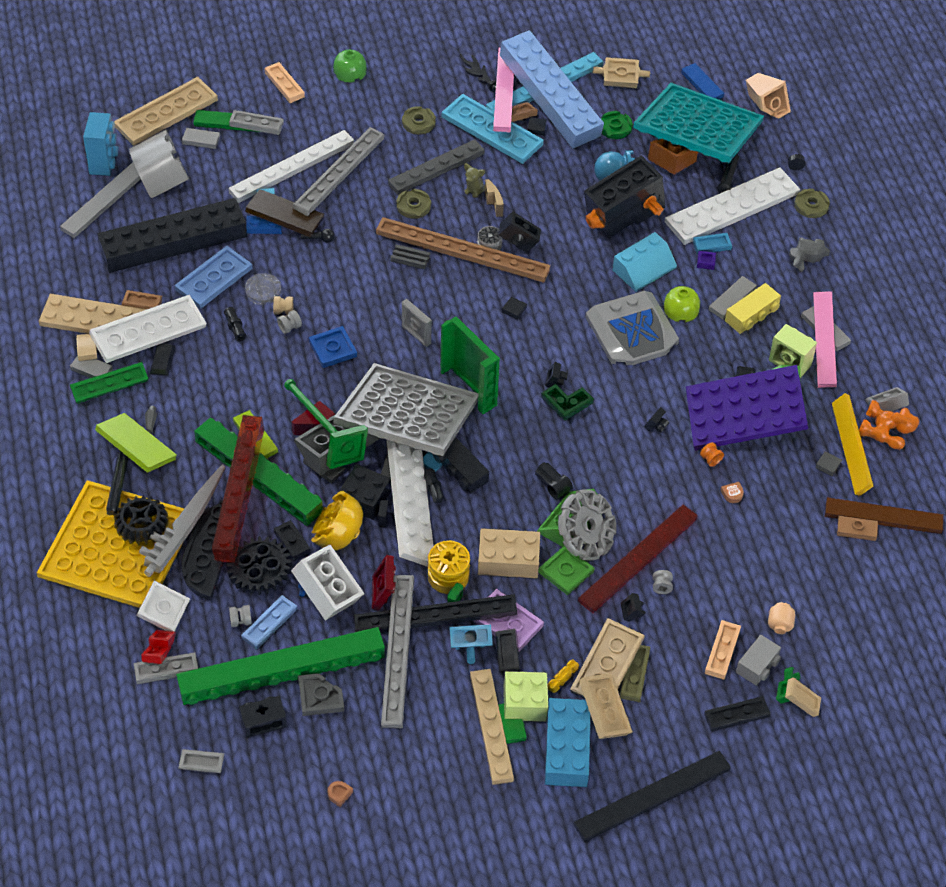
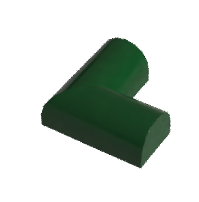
(566, 405)

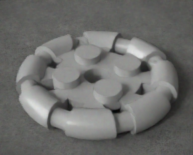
(578, 525)

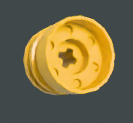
(448, 565)

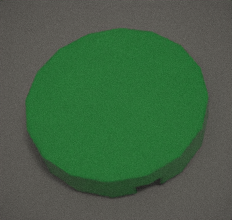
(616, 125)

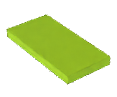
(136, 442)

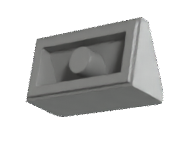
(890, 399)

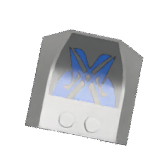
(632, 328)

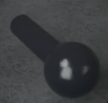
(326, 235)

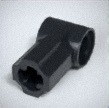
(556, 484)

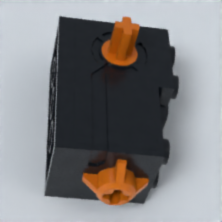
(625, 197)

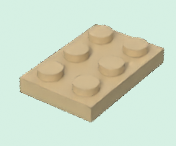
(605, 706)

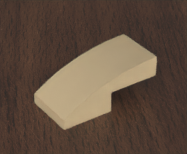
(494, 197)
(86, 347)

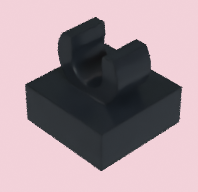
(556, 376)
(657, 421)
(632, 607)

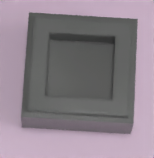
(828, 463)

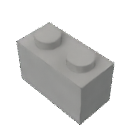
(758, 660)

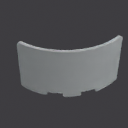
(157, 164)

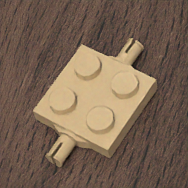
(621, 72)

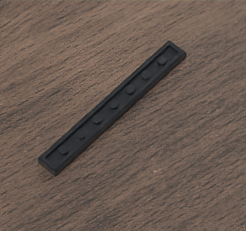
(443, 613)
(651, 796)

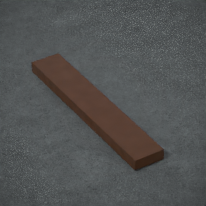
(885, 515)

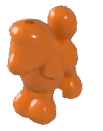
(888, 420)

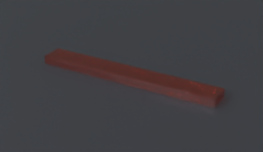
(637, 558)

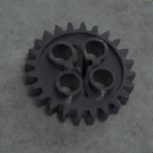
(260, 560)

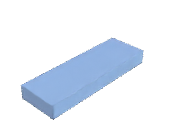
(269, 622)

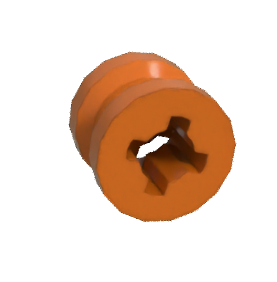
(712, 454)

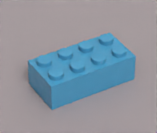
(567, 743)

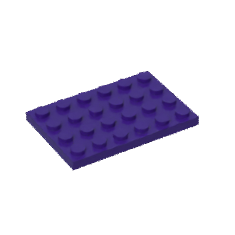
(746, 407)

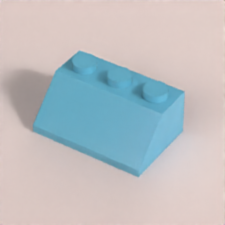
(644, 262)

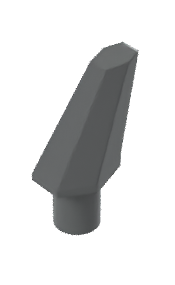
(150, 418)

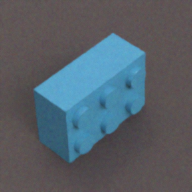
(100, 144)

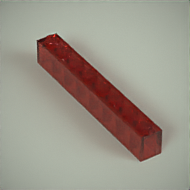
(238, 489)

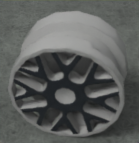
(490, 238)

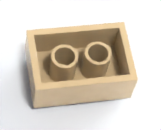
(509, 553)

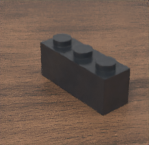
(463, 466)

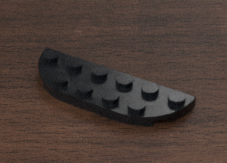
(198, 562)

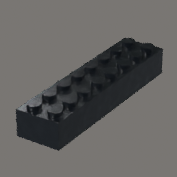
(172, 235)

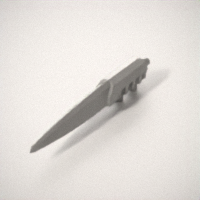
(168, 544)

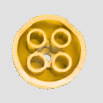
(342, 524)

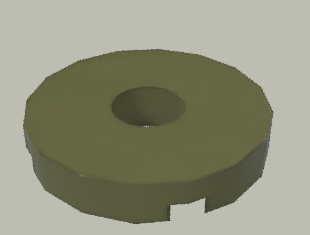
(418, 127)
(809, 210)
(413, 211)

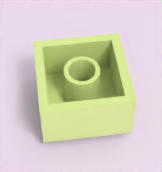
(792, 348)
(526, 696)

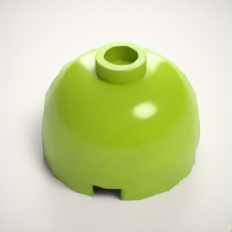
(682, 304)

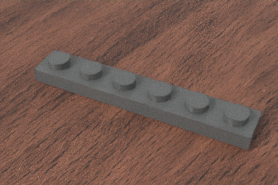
(436, 167)

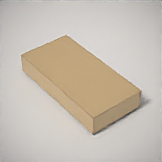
(803, 697)

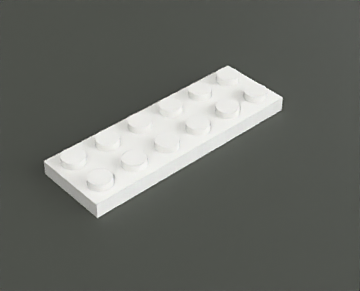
(147, 328)

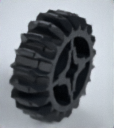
(141, 525)

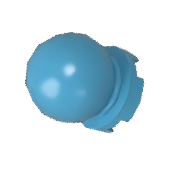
(611, 162)

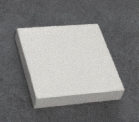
(163, 607)

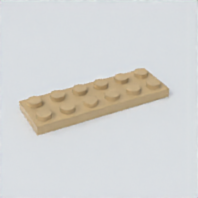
(165, 111)
(81, 314)

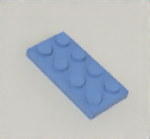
(213, 276)

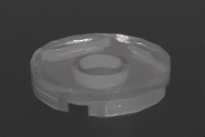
(262, 288)

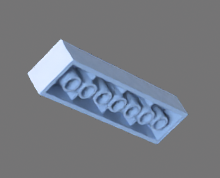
(551, 89)

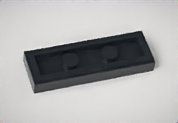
(737, 713)

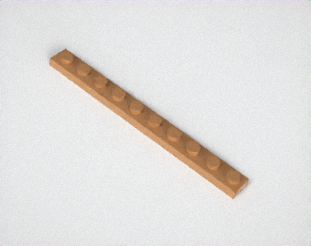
(463, 249)

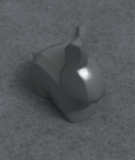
(808, 251)

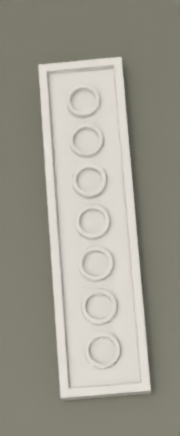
(732, 205)
(410, 502)

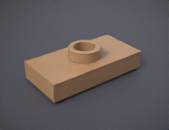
(523, 111)
(141, 300)
(857, 528)

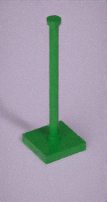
(344, 445)

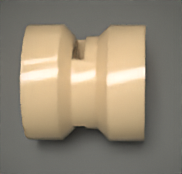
(281, 305)

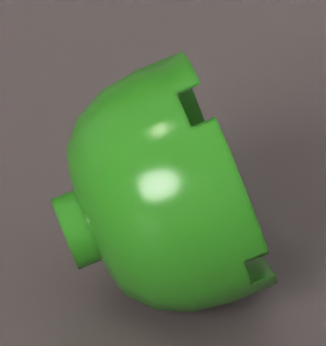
(349, 65)

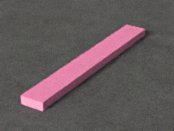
(503, 97)

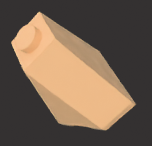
(769, 94)

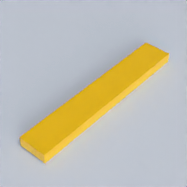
(852, 445)

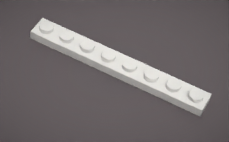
(291, 166)

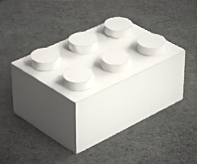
(327, 582)

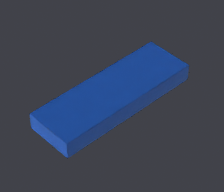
(701, 81)

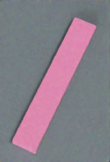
(825, 339)

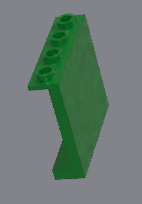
(470, 361)

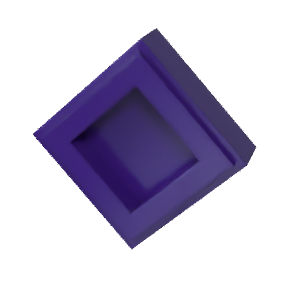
(706, 260)

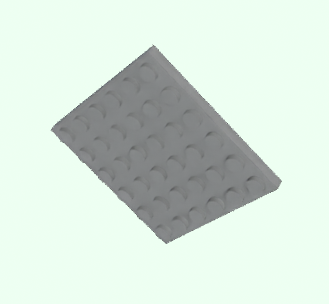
(407, 409)

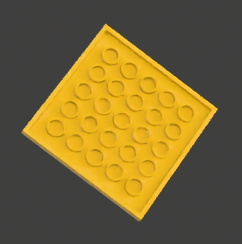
(95, 557)

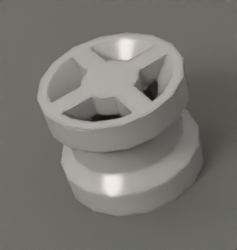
(662, 582)

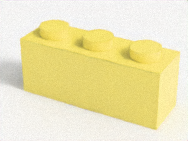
(753, 308)

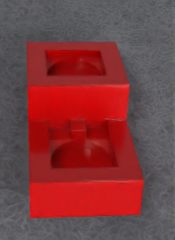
(159, 646)

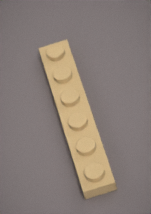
(491, 727)

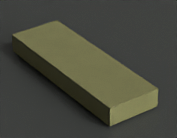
(635, 676)

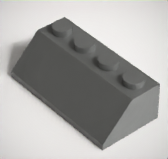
(315, 445)

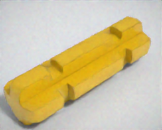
(563, 676)

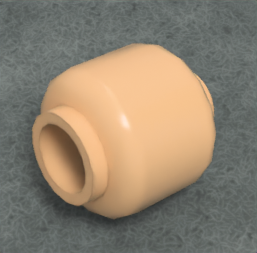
(781, 618)

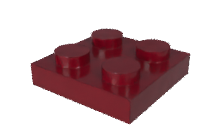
(383, 582)

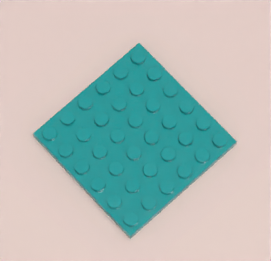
(698, 122)

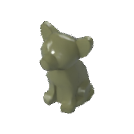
(474, 181)

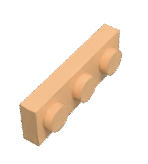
(284, 82)
(722, 650)

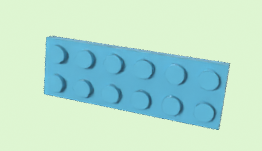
(480, 122)

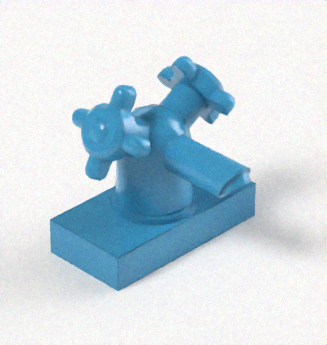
(470, 638)

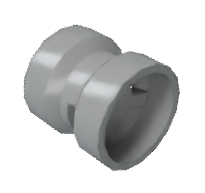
(289, 321)
(244, 614)

